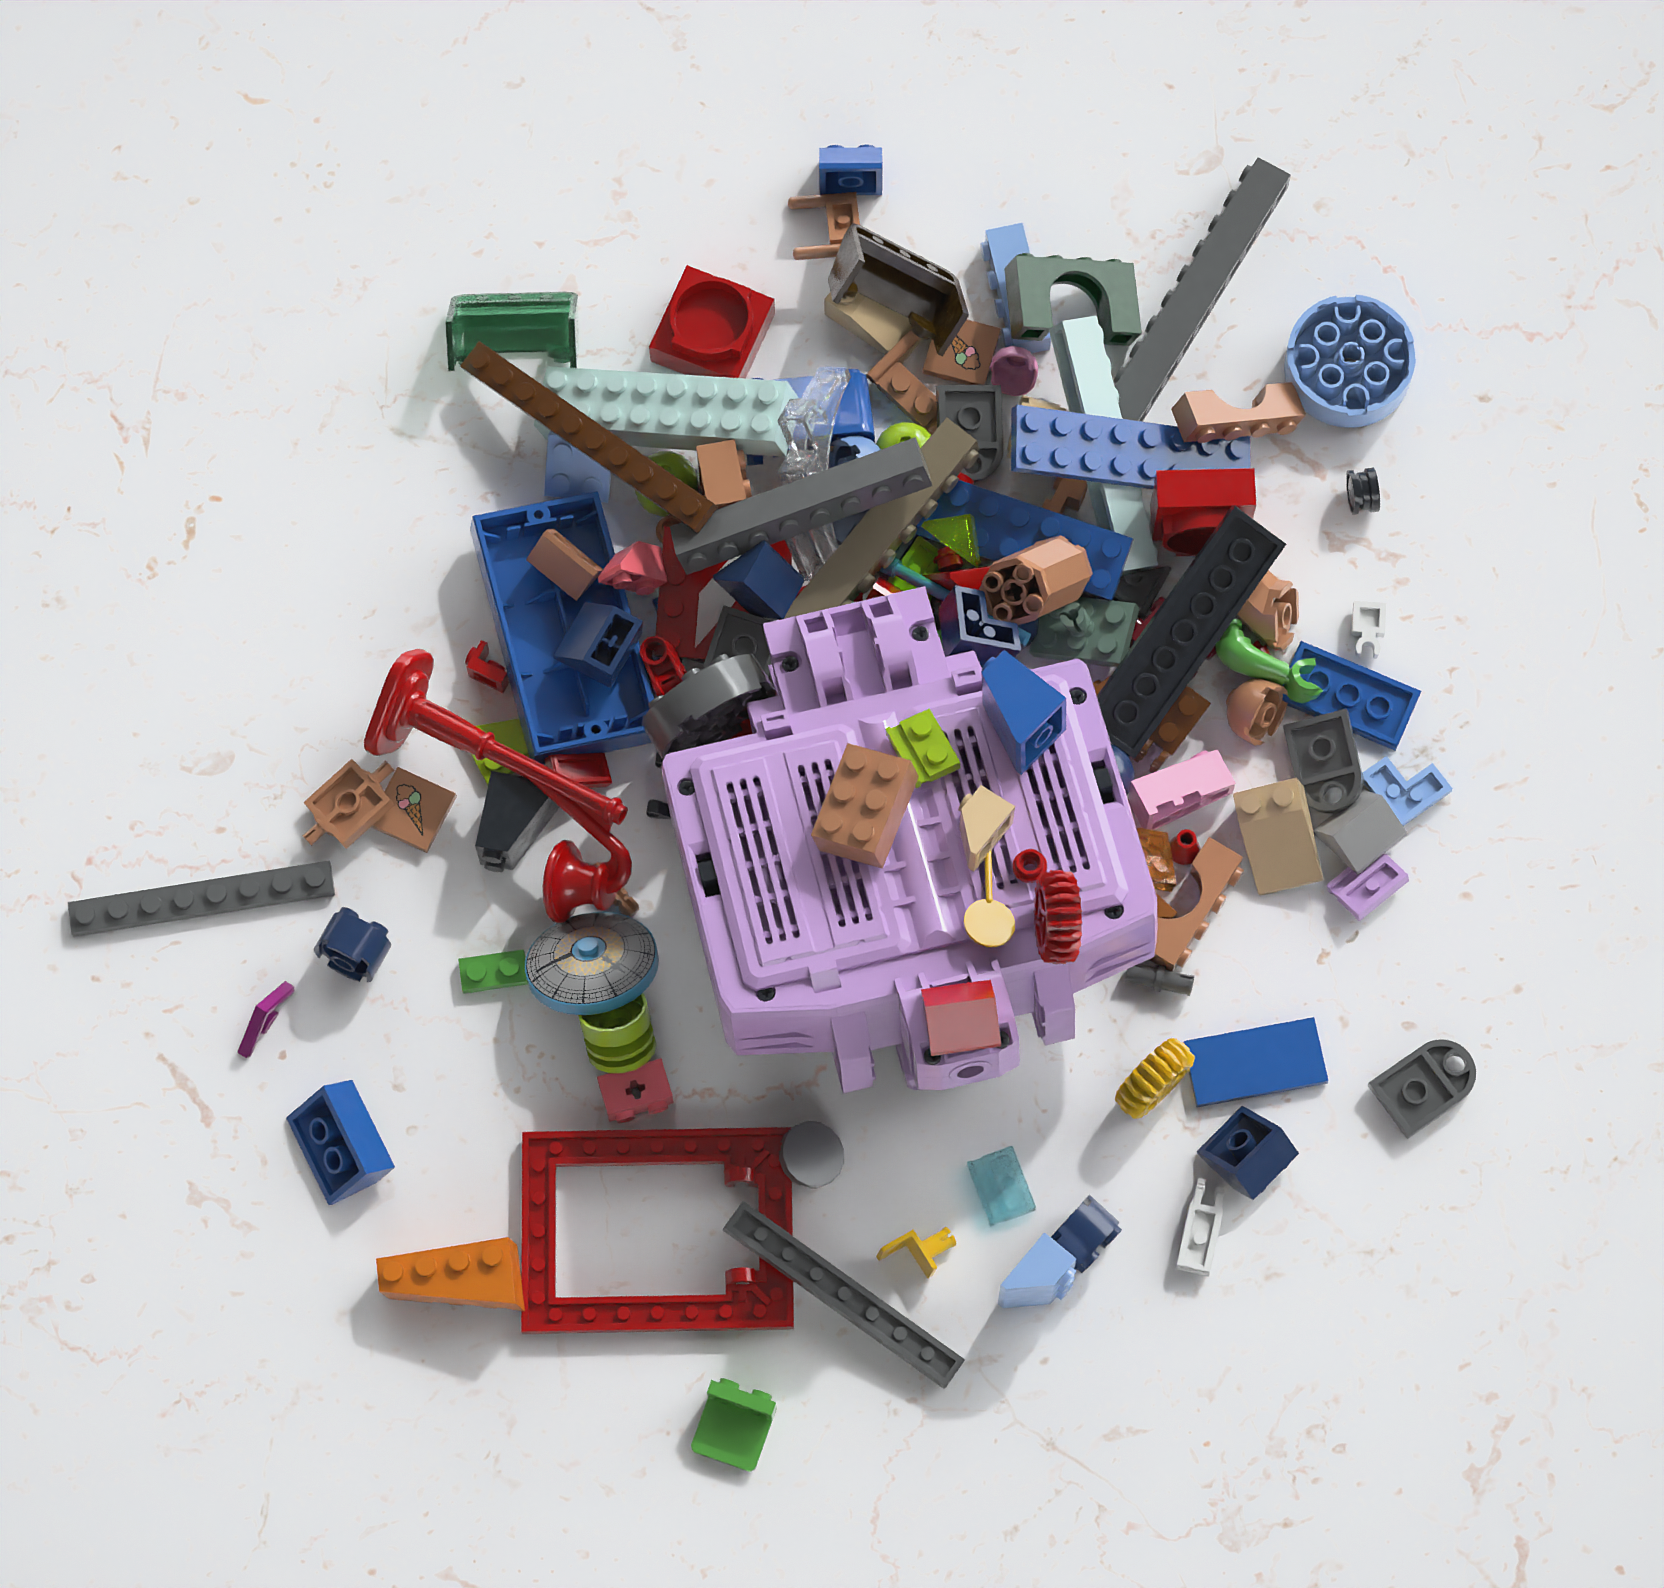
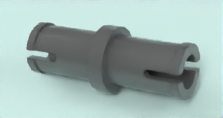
(1160, 979)

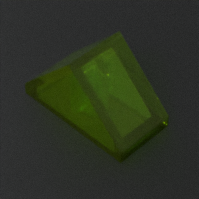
(958, 534)

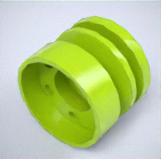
(619, 1038)

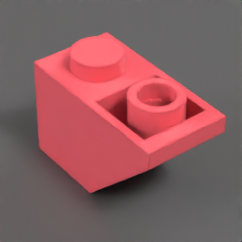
(635, 569)

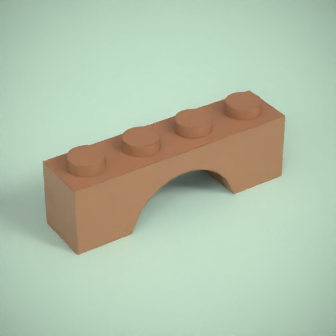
(1207, 417)
(1213, 872)

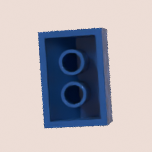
(340, 1141)

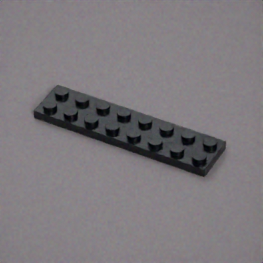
(1186, 629)

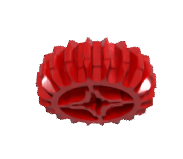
(1057, 917)

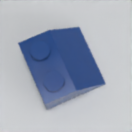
(851, 170)

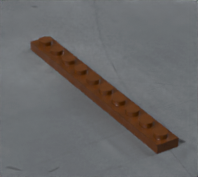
(589, 437)

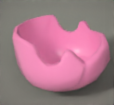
(1014, 370)

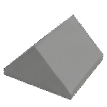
(1361, 831)

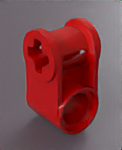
(666, 671)

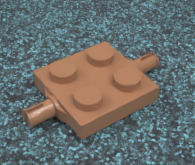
(349, 803)

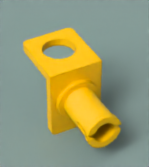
(921, 1250)

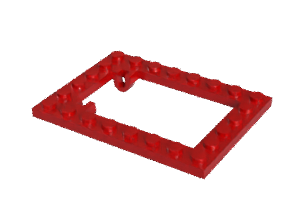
(747, 1157)

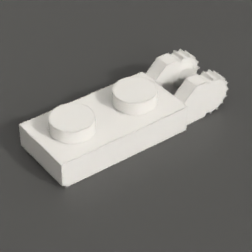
(1201, 1231)

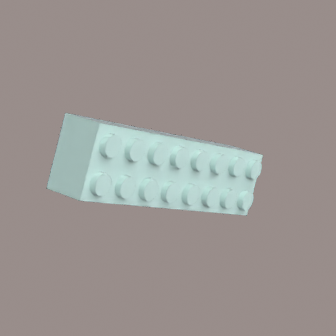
(677, 408)

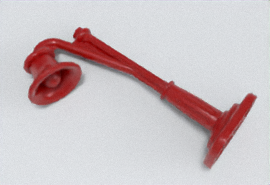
(567, 877)

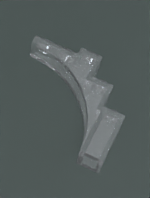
(808, 433)

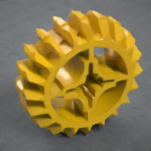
(1154, 1078)

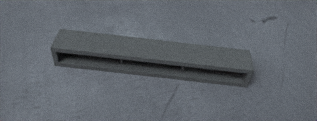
(803, 505)

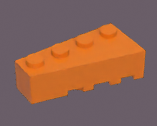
(457, 1275)

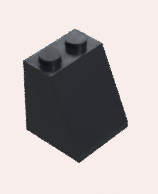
(511, 820)

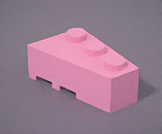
(1180, 789)

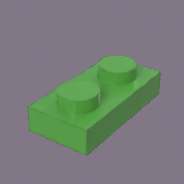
(493, 971)

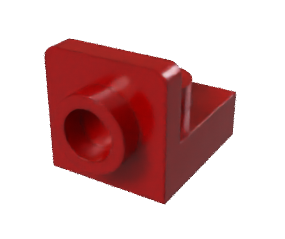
(487, 673)

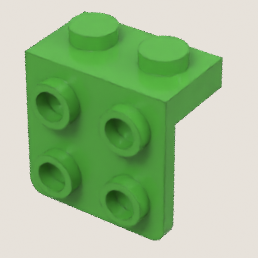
(734, 1425)

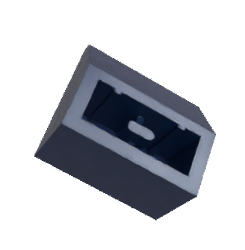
(600, 642)

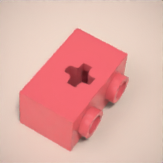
(651, 1082)

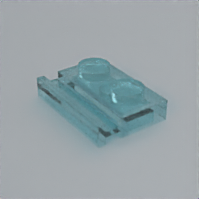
(1001, 1186)

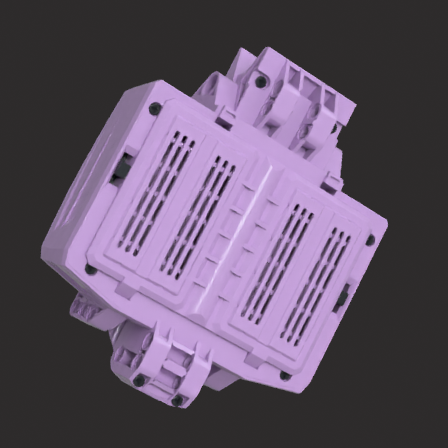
(837, 950)

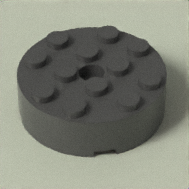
(706, 704)

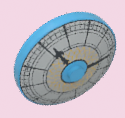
(591, 963)

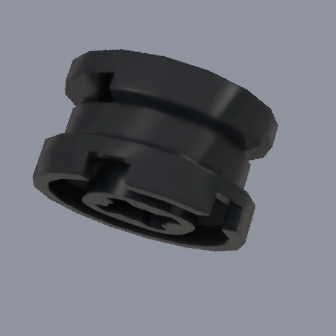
(1363, 490)

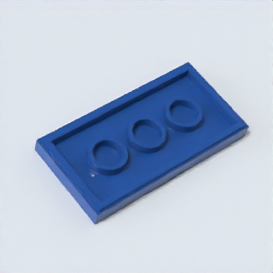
(1375, 703)
(1256, 1062)

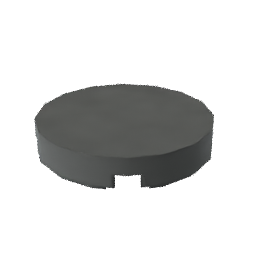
(811, 1154)

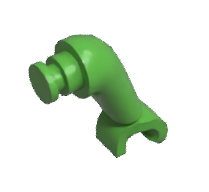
(1242, 657)

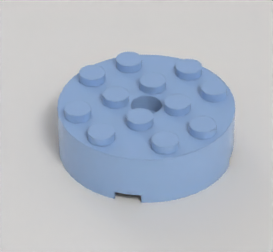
(1350, 391)

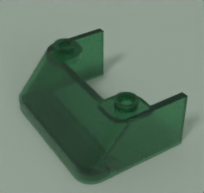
(514, 325)

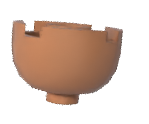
(1256, 709)

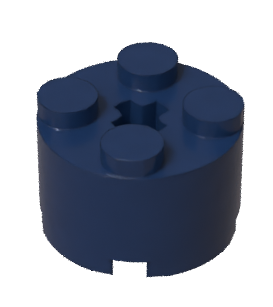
(353, 945)
(1085, 1231)

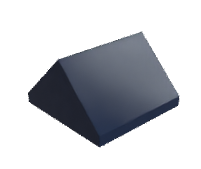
(761, 582)

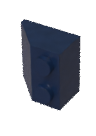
(1248, 1152)

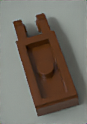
(1175, 726)

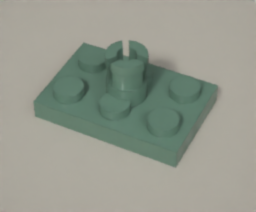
(1088, 631)

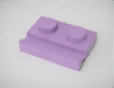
(1370, 888)

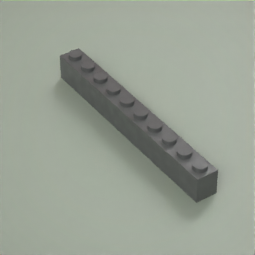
(1199, 288)

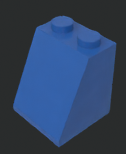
(1022, 709)

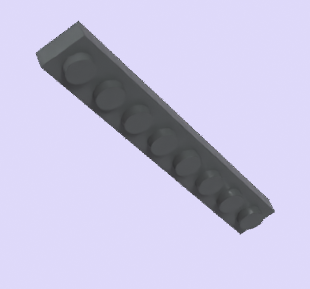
(201, 898)
(843, 1294)

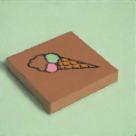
(967, 357)
(417, 809)

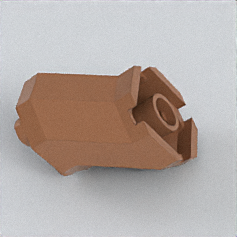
(1036, 580)
(1272, 611)

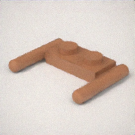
(841, 213)
(903, 387)

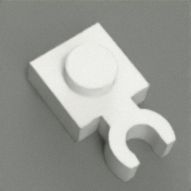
(1369, 623)

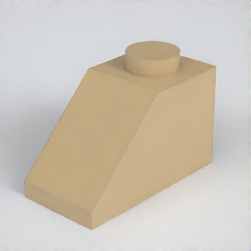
(983, 823)

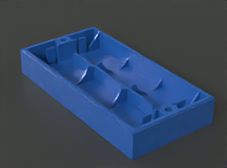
(532, 617)

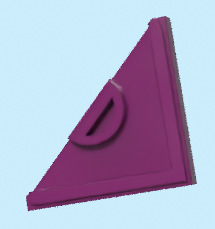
(263, 1017)

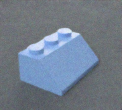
(1040, 1276)

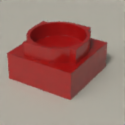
(711, 327)
(1193, 502)

